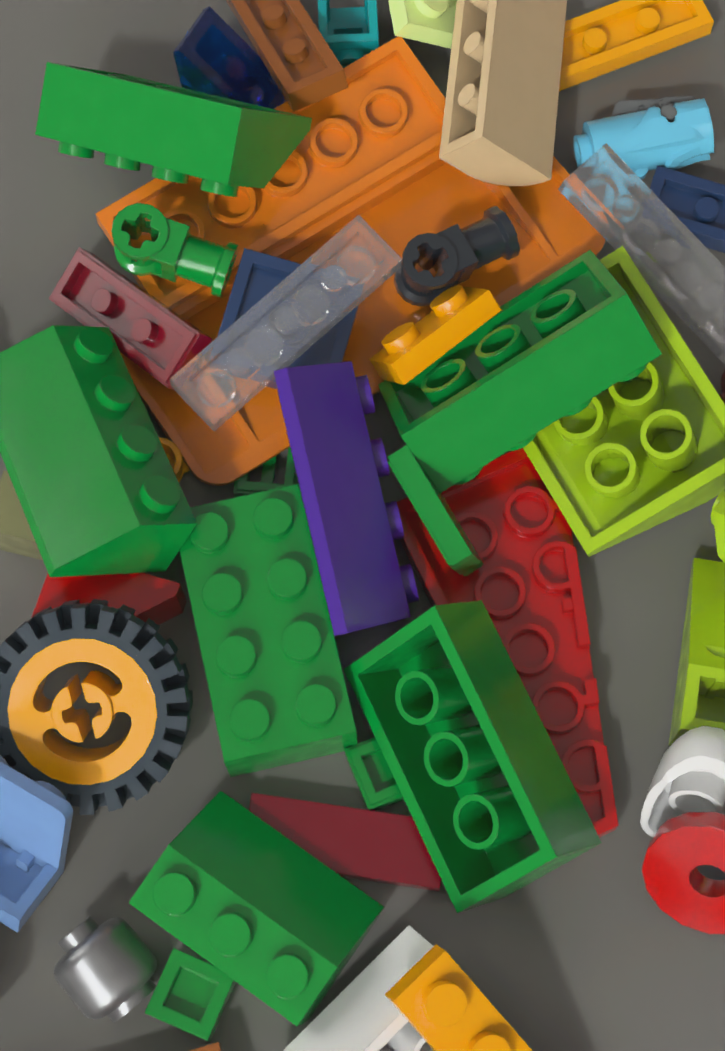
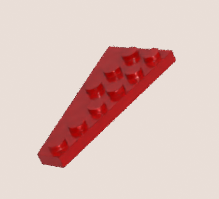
(535, 604)

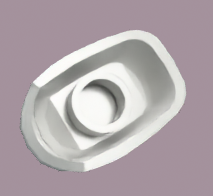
(687, 779)

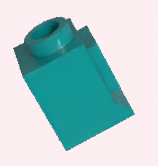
(349, 30)

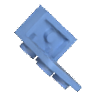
(32, 843)

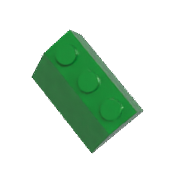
(257, 907)

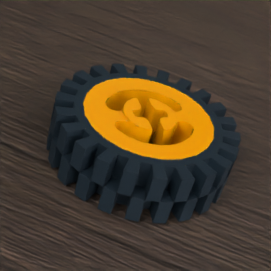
(151, 693)

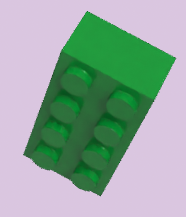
(265, 632)
(470, 755)

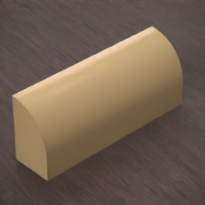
(504, 90)

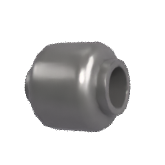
(105, 968)

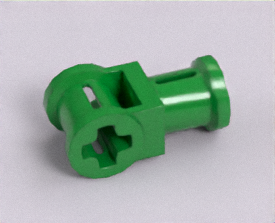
(171, 251)

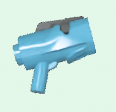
(651, 133)

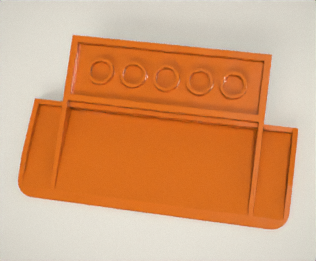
(364, 156)

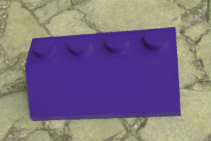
(343, 495)

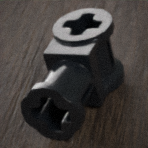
(453, 256)

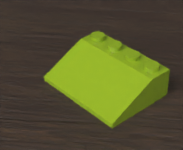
(640, 445)

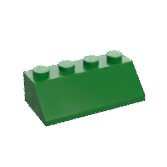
(166, 128)
(521, 372)
(87, 457)

